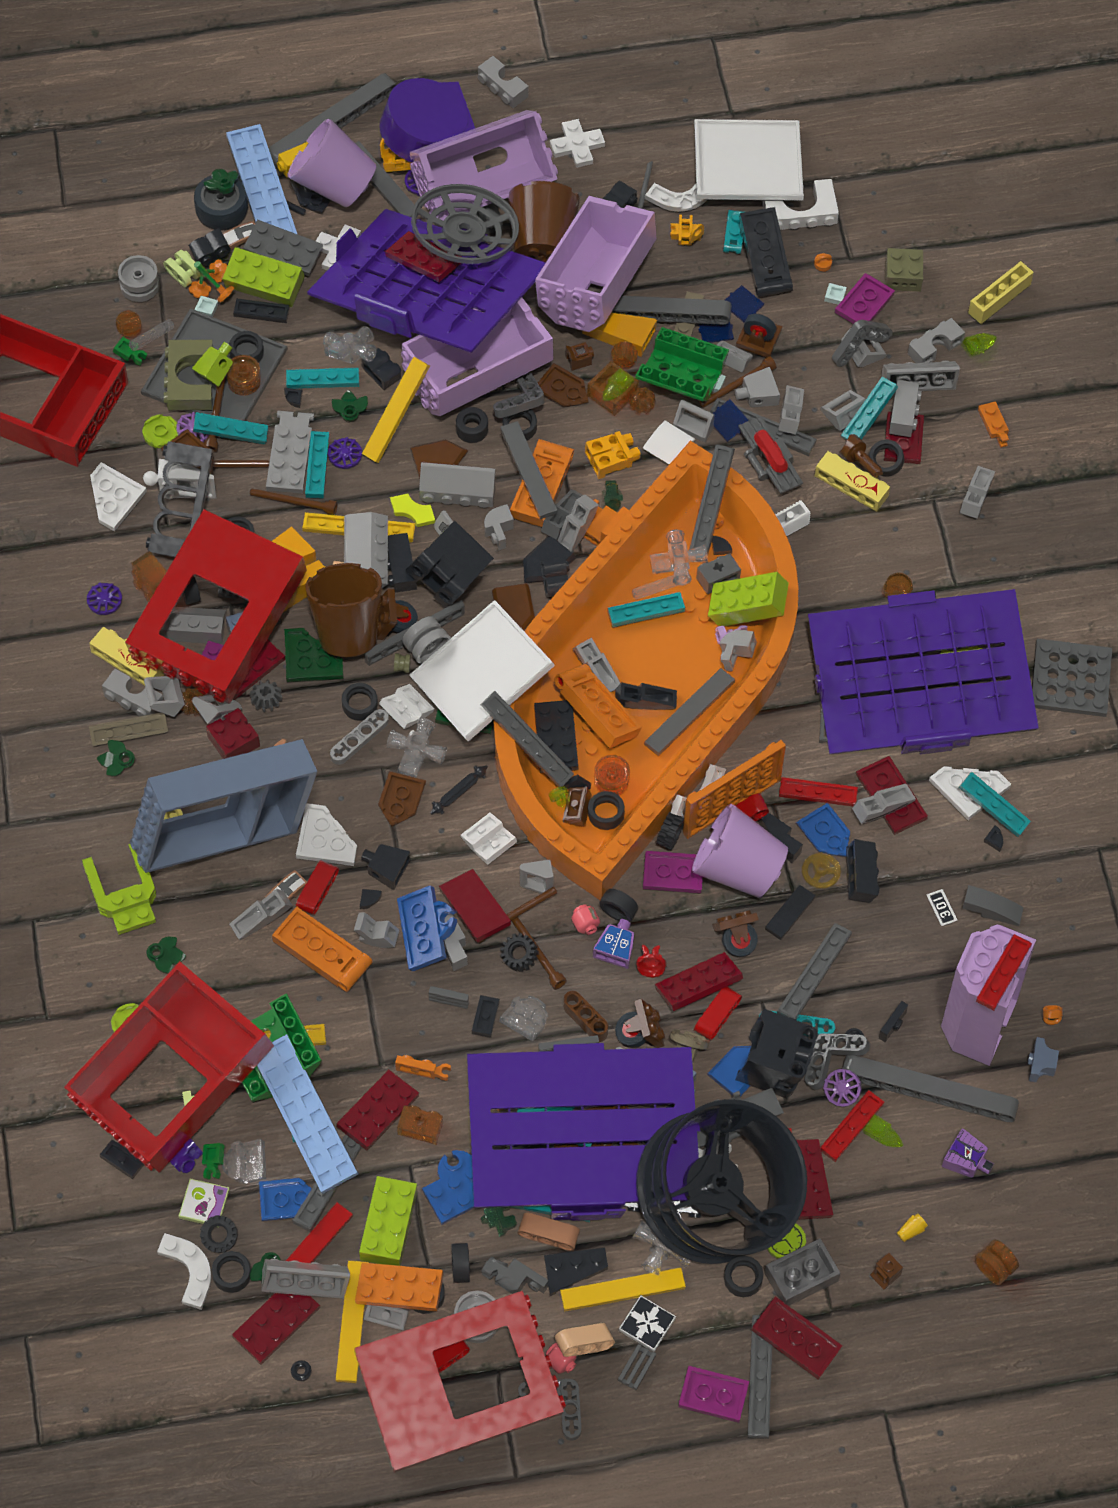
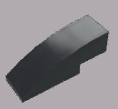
(646, 696)
(782, 833)

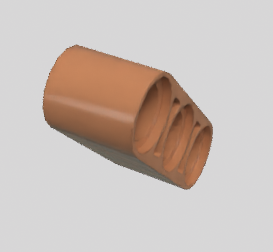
(548, 1231)

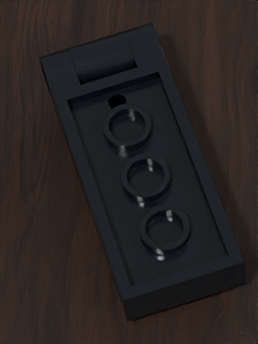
(765, 252)

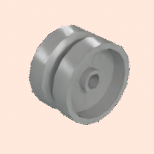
(138, 278)
(425, 638)
(472, 1300)

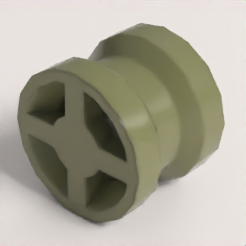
(402, 663)

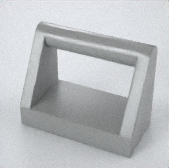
(863, 355)
(844, 415)
(692, 425)
(171, 692)
(212, 712)
(543, 873)

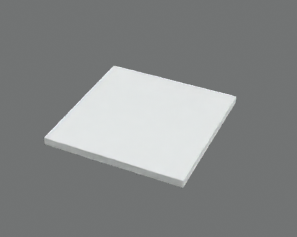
(748, 159)
(477, 660)

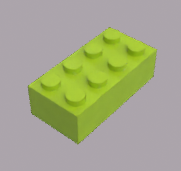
(263, 277)
(748, 599)
(388, 1221)

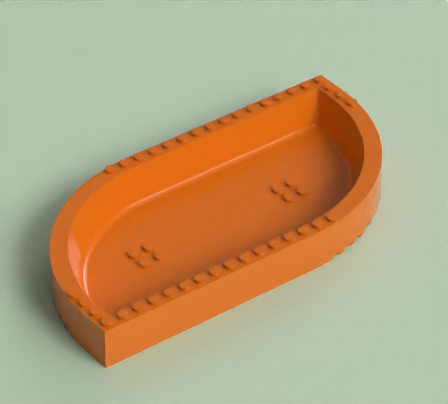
(662, 651)

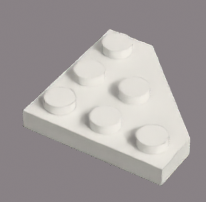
(114, 495)
(948, 780)
(324, 838)

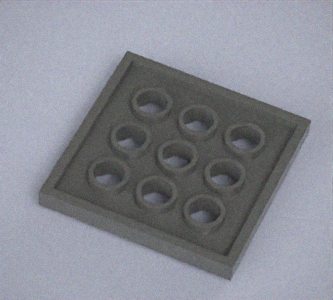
(1082, 653)

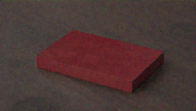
(910, 445)

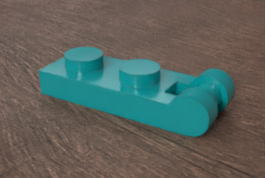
(733, 233)

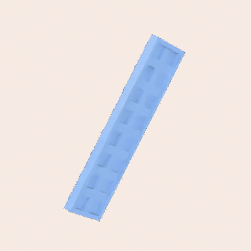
(260, 177)
(306, 1116)

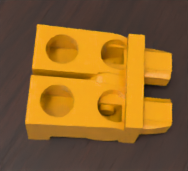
(611, 453)

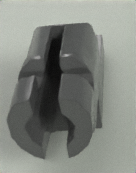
(513, 1276)

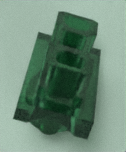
(612, 495)
(495, 1217)

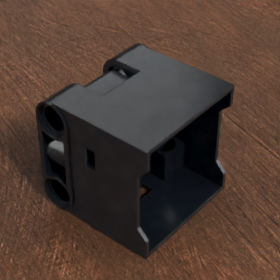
(450, 563)
(778, 1053)

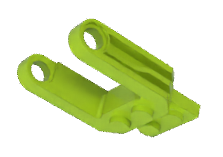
(127, 906)

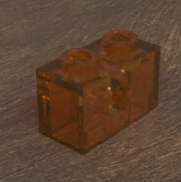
(427, 1131)

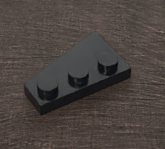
(571, 1267)

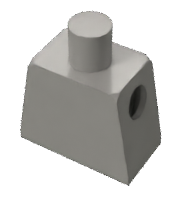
(759, 389)

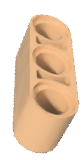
(584, 1339)

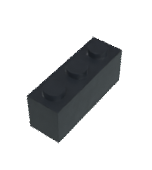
(398, 560)
(862, 871)

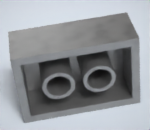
(802, 1272)

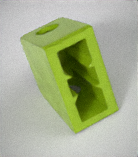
(214, 364)

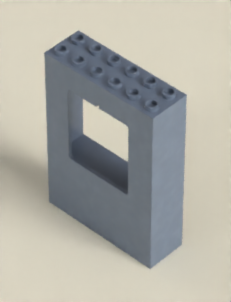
(263, 803)

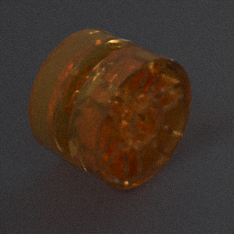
(244, 375)
(612, 774)
(996, 1262)

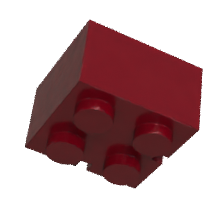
(233, 735)

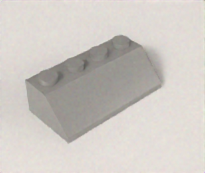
(929, 375)
(457, 484)
(367, 542)
(195, 625)
(305, 1278)

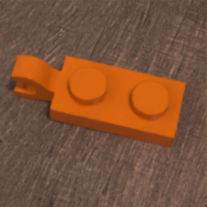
(994, 422)
(422, 1068)

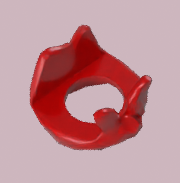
(651, 964)

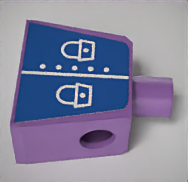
(615, 944)

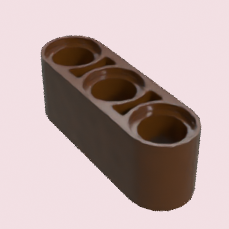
(583, 1007)

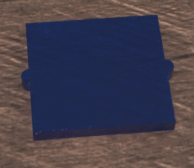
(744, 303)
(716, 332)
(728, 419)

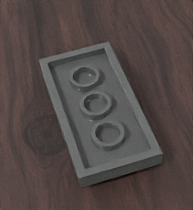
(283, 246)

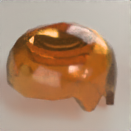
(897, 584)

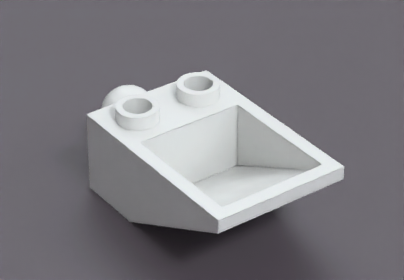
(180, 475)

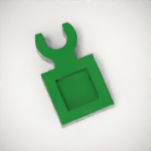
(124, 351)
(212, 1157)

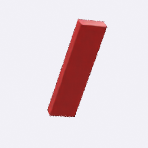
(818, 791)
(1004, 972)
(852, 1126)
(321, 1235)

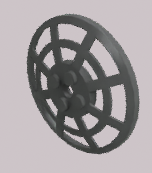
(469, 220)

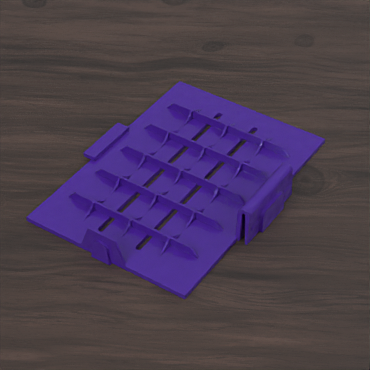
(407, 309)
(925, 718)
(584, 1179)

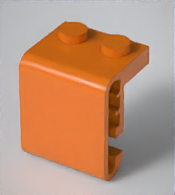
(603, 523)

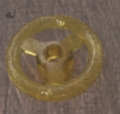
(821, 860)

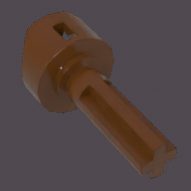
(855, 450)

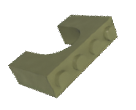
(179, 394)

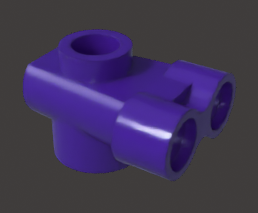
(185, 1158)

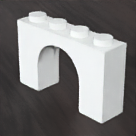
(822, 213)

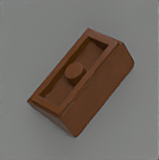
(577, 806)

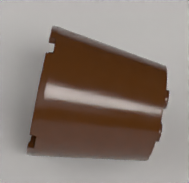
(543, 216)
(345, 608)

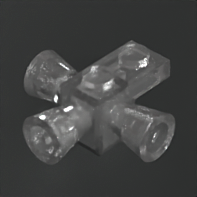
(350, 346)
(678, 558)
(416, 747)
(659, 1252)

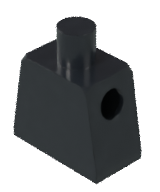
(387, 864)

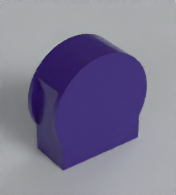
(423, 114)

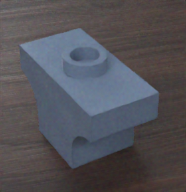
(1042, 1060)

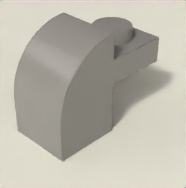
(496, 523)
(736, 644)
(377, 934)

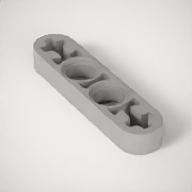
(359, 736)

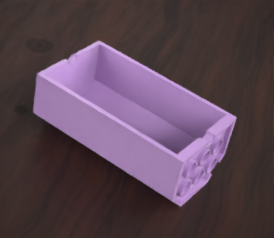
(453, 161)
(599, 249)
(507, 352)
(966, 1023)

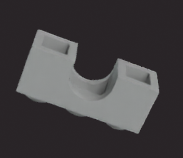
(510, 91)
(946, 333)
(117, 689)

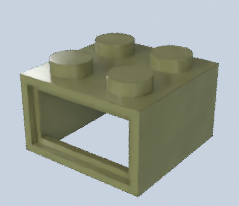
(904, 267)

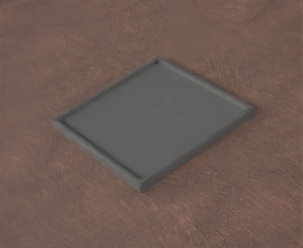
(204, 327)

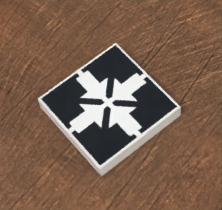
(647, 1323)

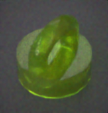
(557, 794)

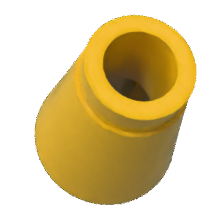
(914, 1226)

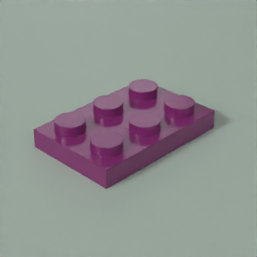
(864, 300)
(671, 872)
(713, 1394)

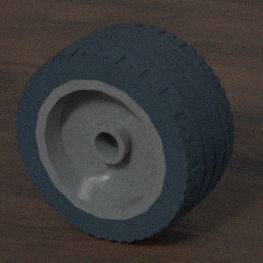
(220, 209)

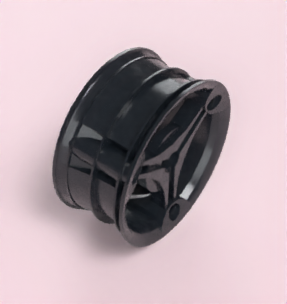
(720, 1118)

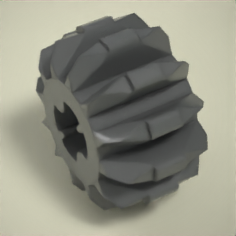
(265, 695)

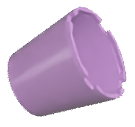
(333, 165)
(740, 854)

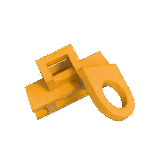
(392, 161)
(685, 232)

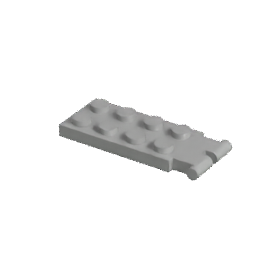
(289, 452)

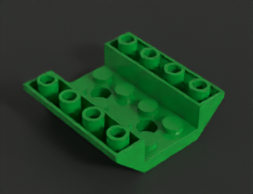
(685, 361)
(281, 1021)

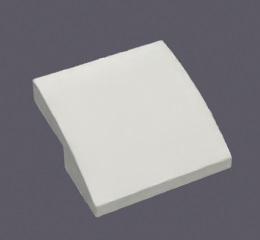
(667, 442)
(406, 706)
(488, 838)

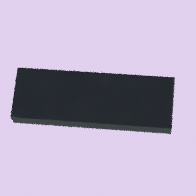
(261, 310)
(790, 912)

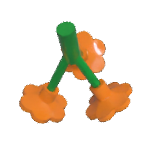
(216, 271)

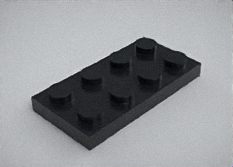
(557, 730)

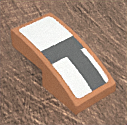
(238, 234)
(291, 885)

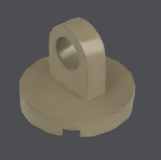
(691, 1040)

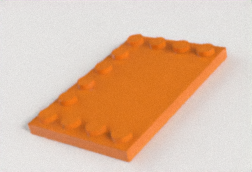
(732, 788)

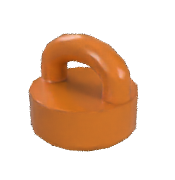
(823, 262)
(1052, 1012)

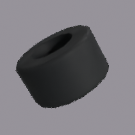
(469, 415)

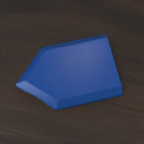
(826, 831)
(726, 1070)
(282, 1198)

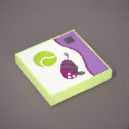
(203, 1201)

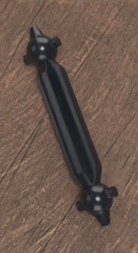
(459, 789)

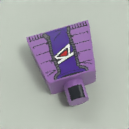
(967, 1156)

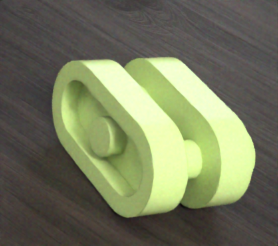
(182, 268)

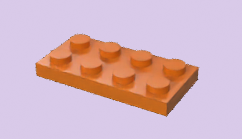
(399, 1286)

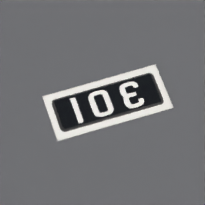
(942, 907)

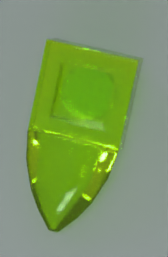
(979, 343)
(617, 384)
(882, 1132)

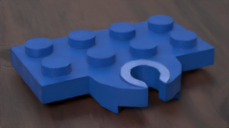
(425, 927)
(454, 1190)

